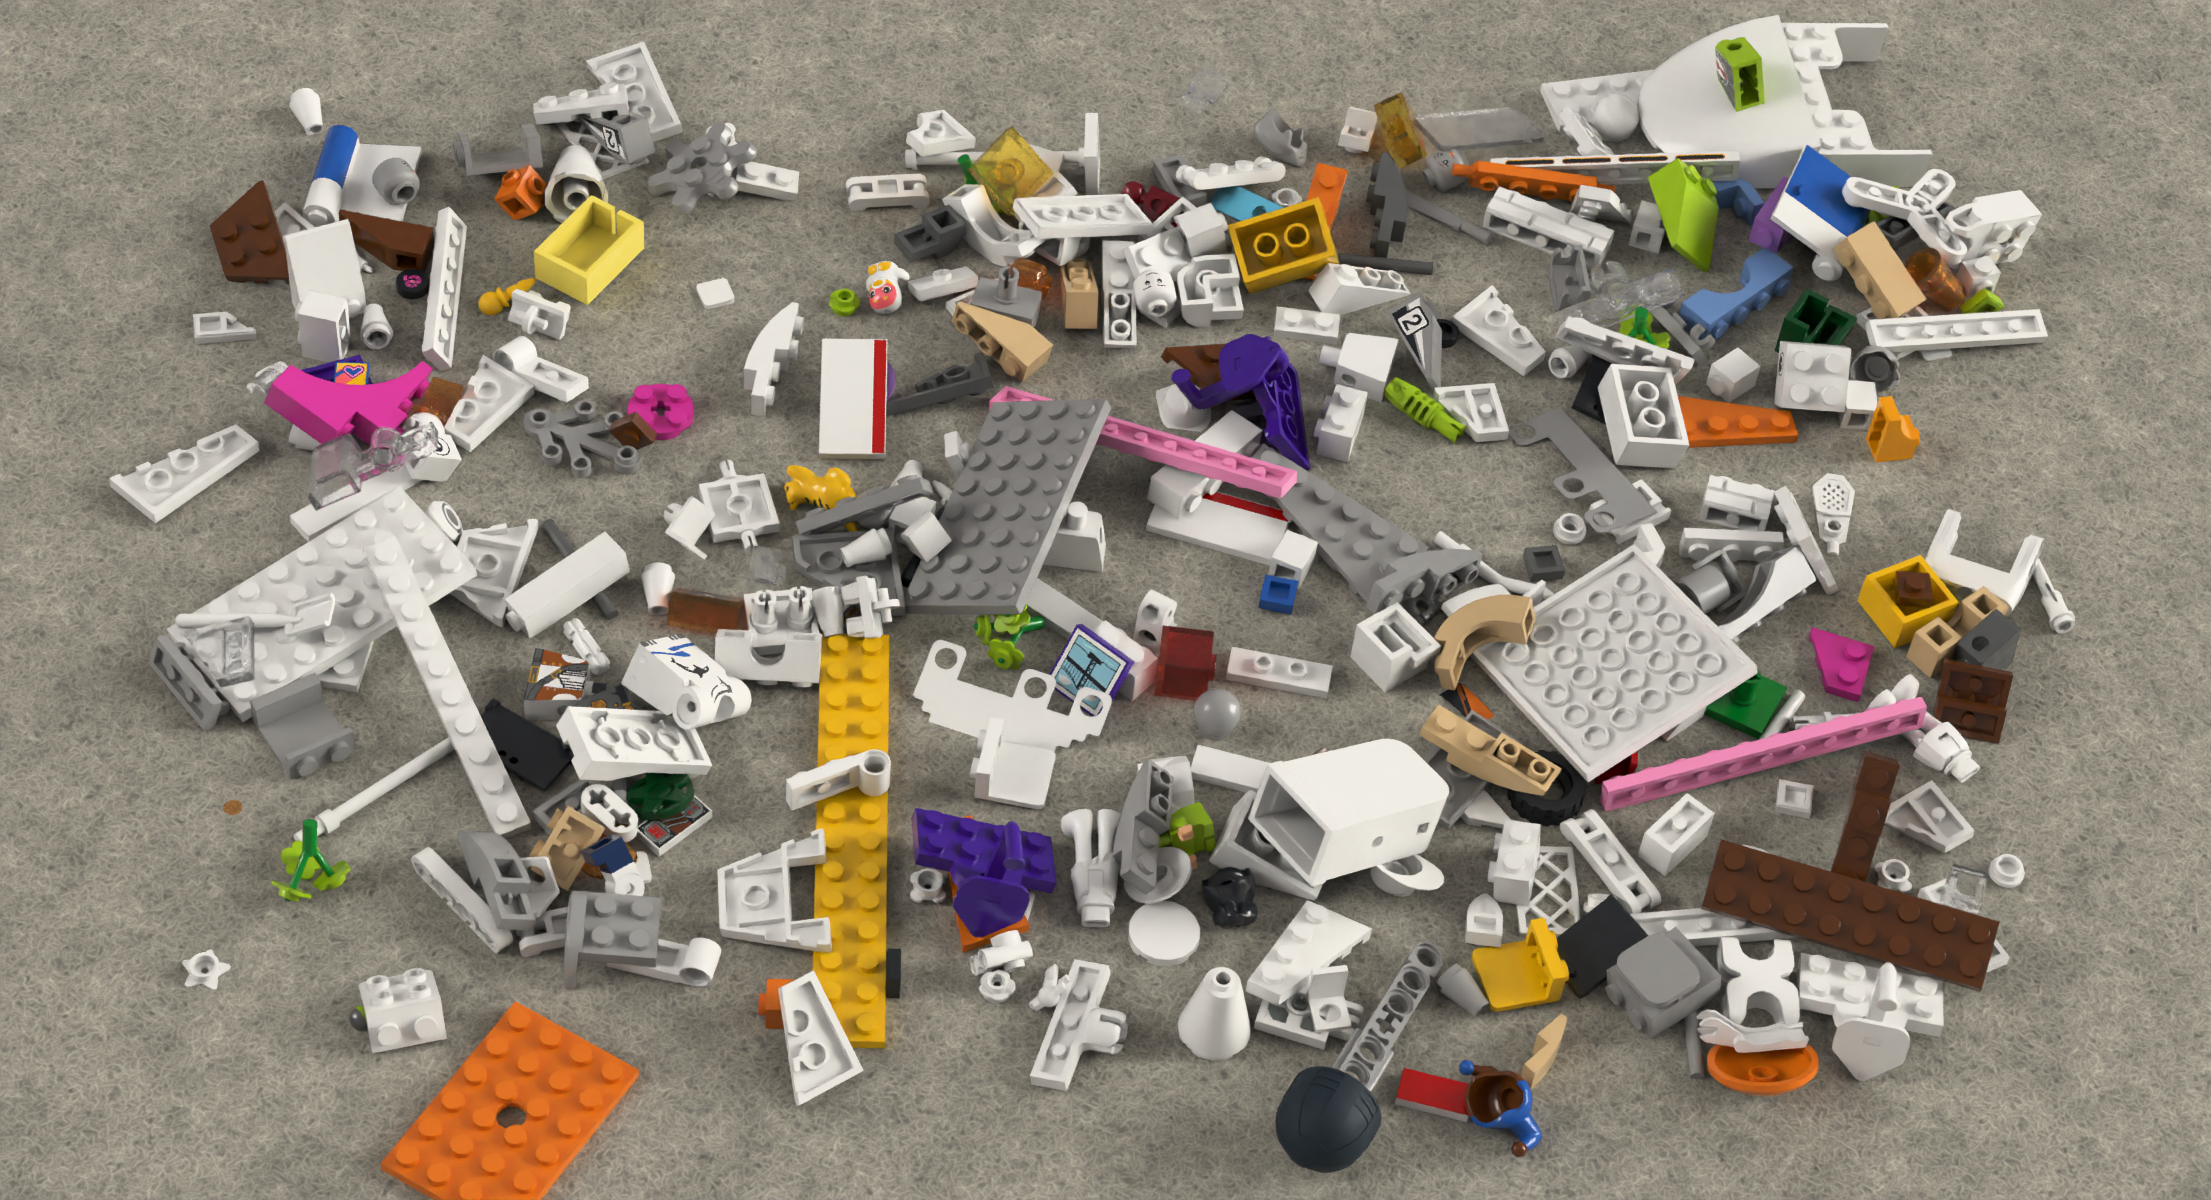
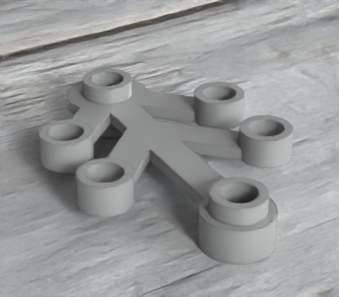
(579, 437)

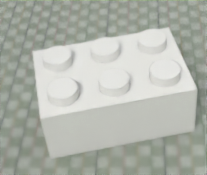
(1643, 416)

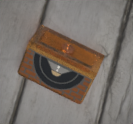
(703, 610)

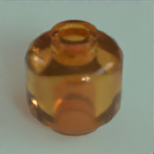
(1032, 275)

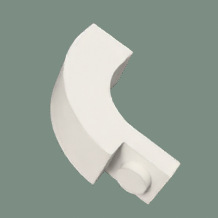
(986, 229)

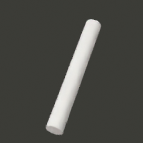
(1784, 714)

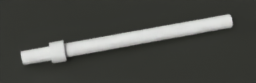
(330, 820)

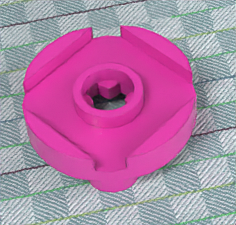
(666, 396)

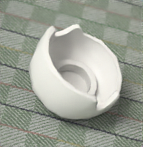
(1615, 117)

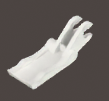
(1722, 1031)

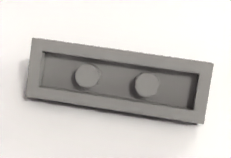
(1675, 325)
(187, 682)

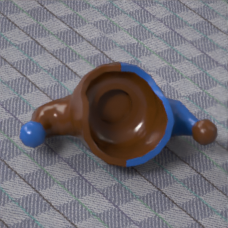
(1501, 1102)

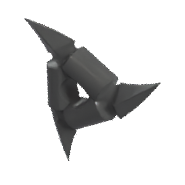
(1432, 608)

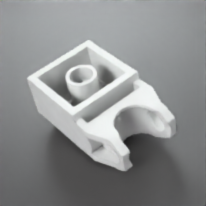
(1994, 226)

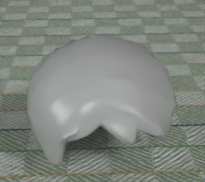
(1877, 366)

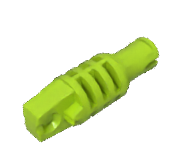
(1423, 409)

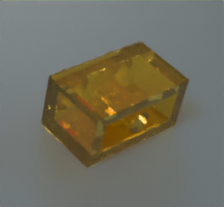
(1398, 130)

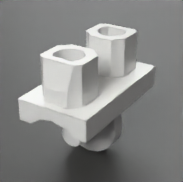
(539, 314)
(865, 593)

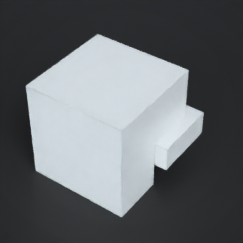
(1392, 647)

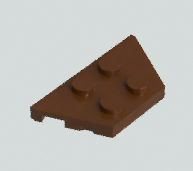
(251, 239)
(1202, 363)

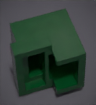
(1815, 322)

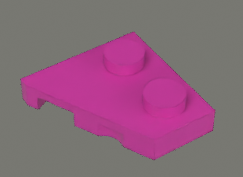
(1841, 662)

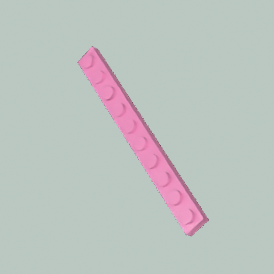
(1181, 452)
(1762, 754)

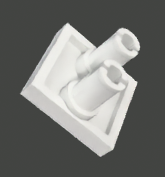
(776, 614)

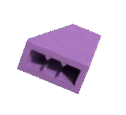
(1764, 230)

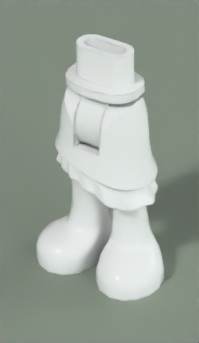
(1094, 878)

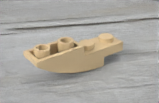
(1490, 759)

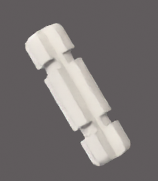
(586, 646)

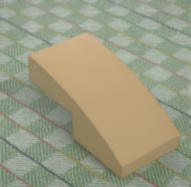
(1545, 1051)

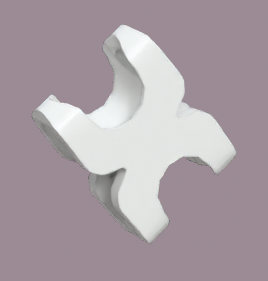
(1757, 982)

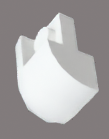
(1210, 290)

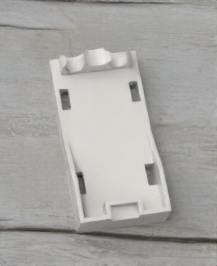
(629, 743)

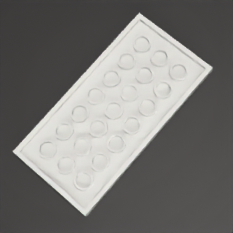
(334, 565)

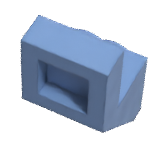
(1742, 197)

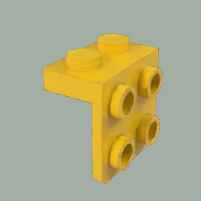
(1522, 971)

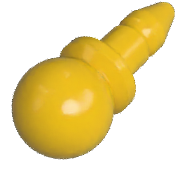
(494, 302)

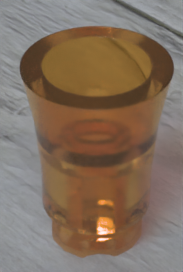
(1935, 279)

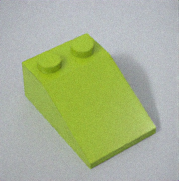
(1687, 210)

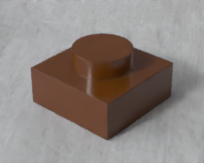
(633, 431)
(1912, 589)

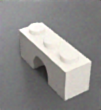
(797, 664)

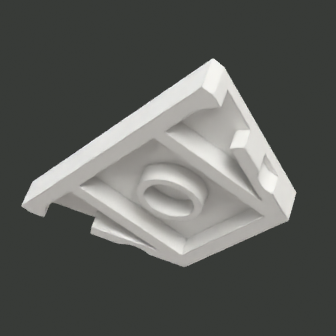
(1801, 535)
(499, 561)

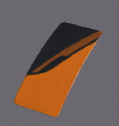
(1465, 701)

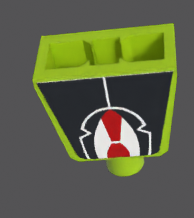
(1740, 60)

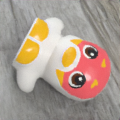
(883, 286)

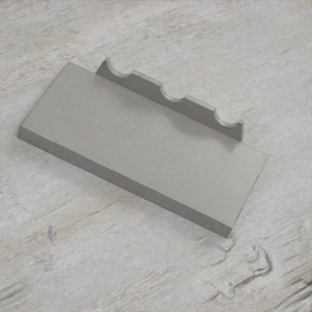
(1462, 785)

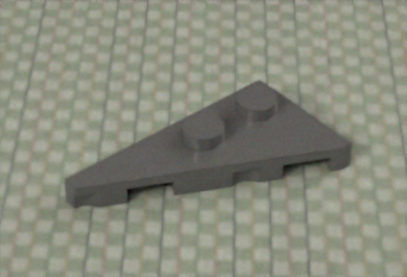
(945, 387)

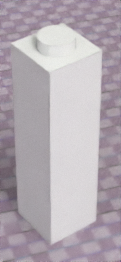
(566, 585)

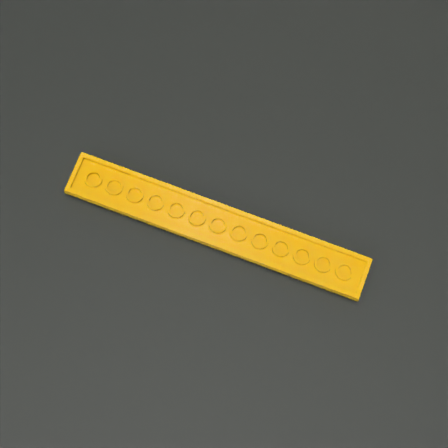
(854, 879)

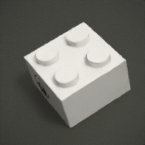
(1812, 376)

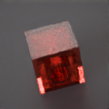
(1184, 663)

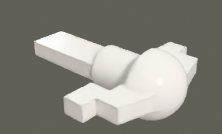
(1050, 993)

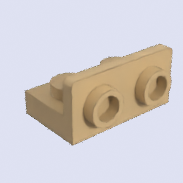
(569, 836)

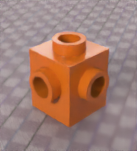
(521, 192)

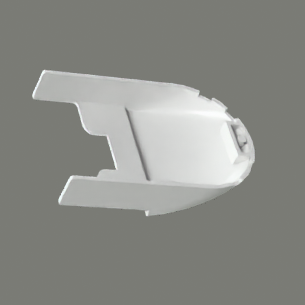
(1689, 111)

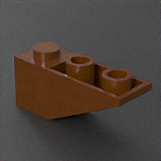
(392, 241)

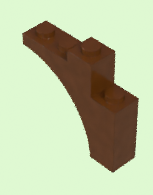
(1865, 815)

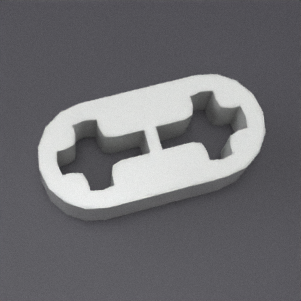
(613, 810)

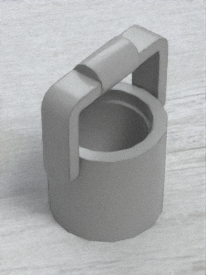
(1708, 586)

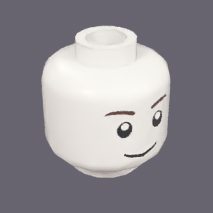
(1154, 292)

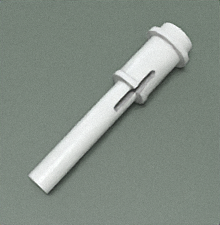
(2060, 618)

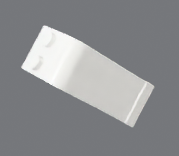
(1349, 808)

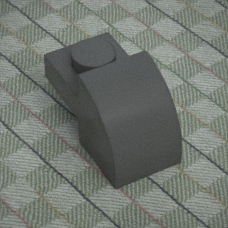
(935, 236)

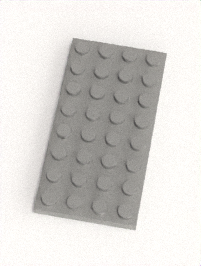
(1008, 506)

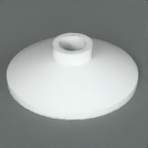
(1172, 875)

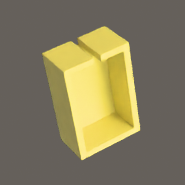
(585, 251)

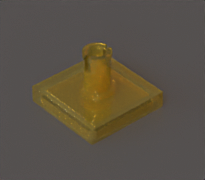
(1010, 170)

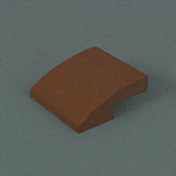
(1973, 699)

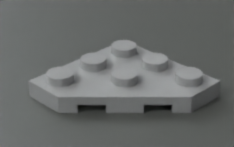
(821, 561)

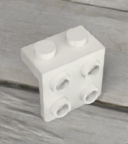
(1010, 770)
(402, 1010)

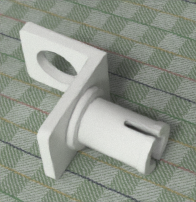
(688, 523)

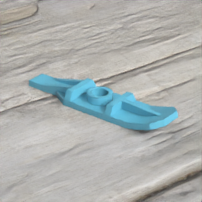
(1241, 203)

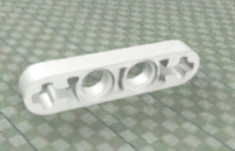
(461, 898)

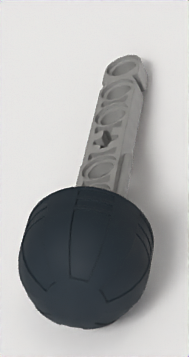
(1332, 1115)

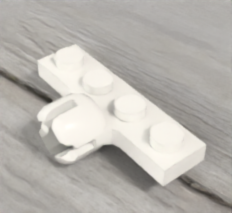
(1078, 1027)

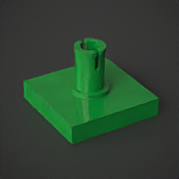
(1748, 705)

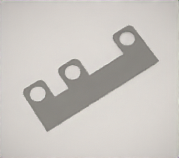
(1592, 470)

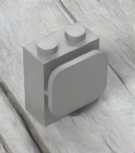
(1661, 981)

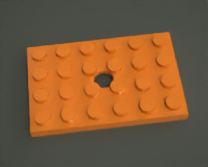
(521, 1063)

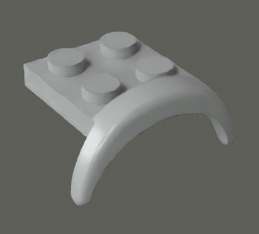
(610, 931)

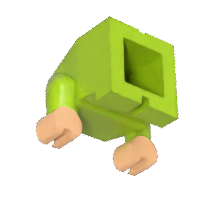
(1190, 831)

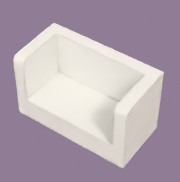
(1676, 834)

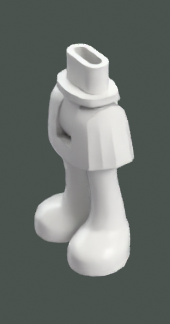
(1941, 745)

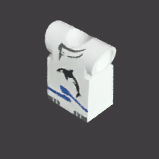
(685, 683)

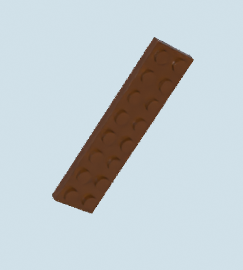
(1850, 915)

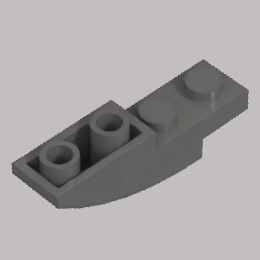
(1388, 204)

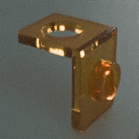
(440, 399)

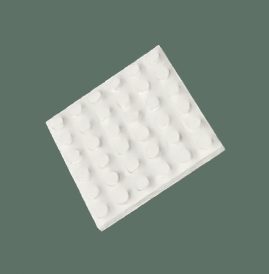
(1615, 663)

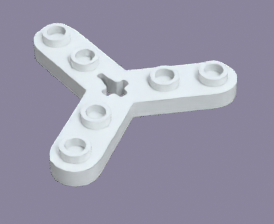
(1916, 206)

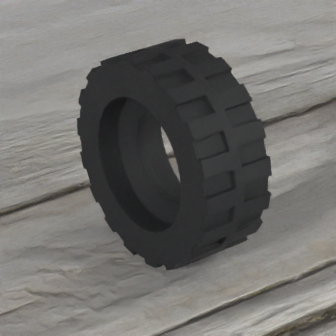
(1552, 811)

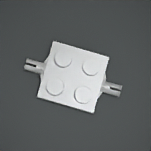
(740, 507)

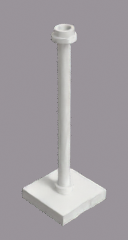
(1086, 157)

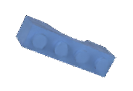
(1762, 278)

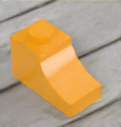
(1891, 434)

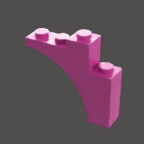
(336, 409)

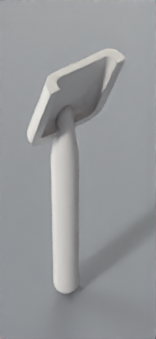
(301, 617)

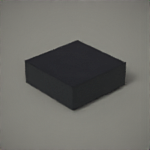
(893, 973)

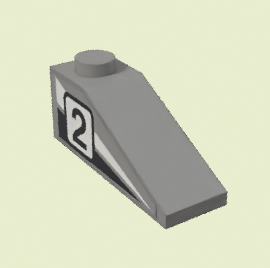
(622, 136)
(1421, 334)

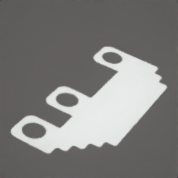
(1025, 718)

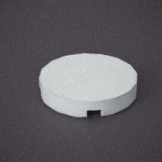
(1164, 933)

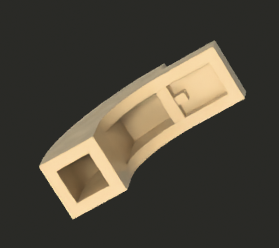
(1479, 623)

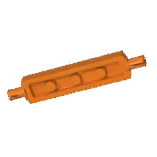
(1525, 180)

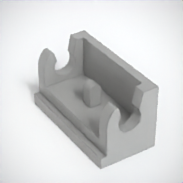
(1568, 278)

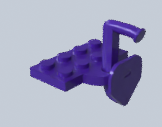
(1264, 368)
(987, 865)

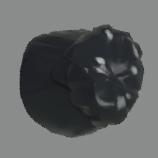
(1231, 897)

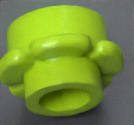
(844, 302)

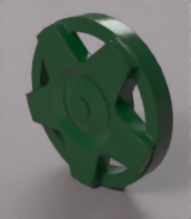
(660, 792)

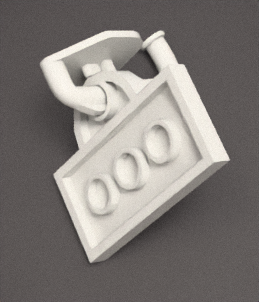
(1870, 1010)

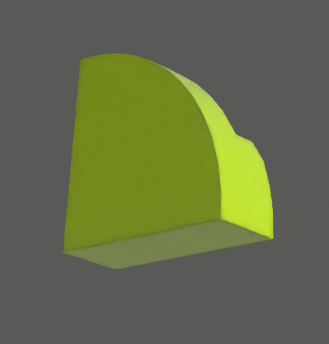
(1981, 302)

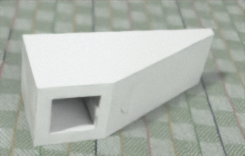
(1352, 288)

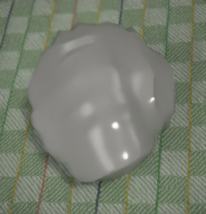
(1280, 139)

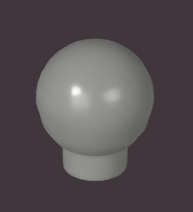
(1217, 713)

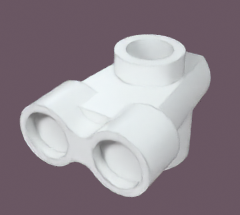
(1007, 952)

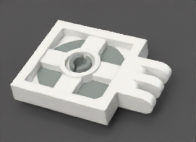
(1294, 1021)

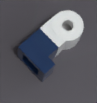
(616, 865)

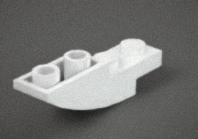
(1117, 297)
(770, 355)

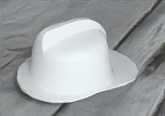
(1178, 412)
(1406, 876)

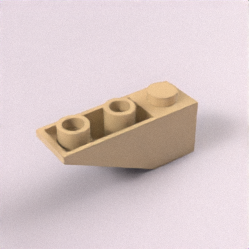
(1079, 294)
(1008, 341)

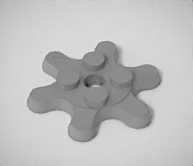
(714, 177)

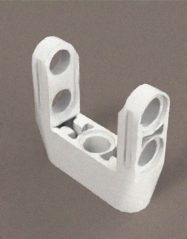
(1966, 577)

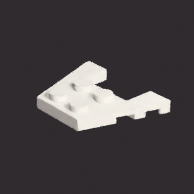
(757, 897)

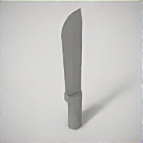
(1441, 215)

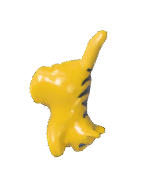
(817, 490)

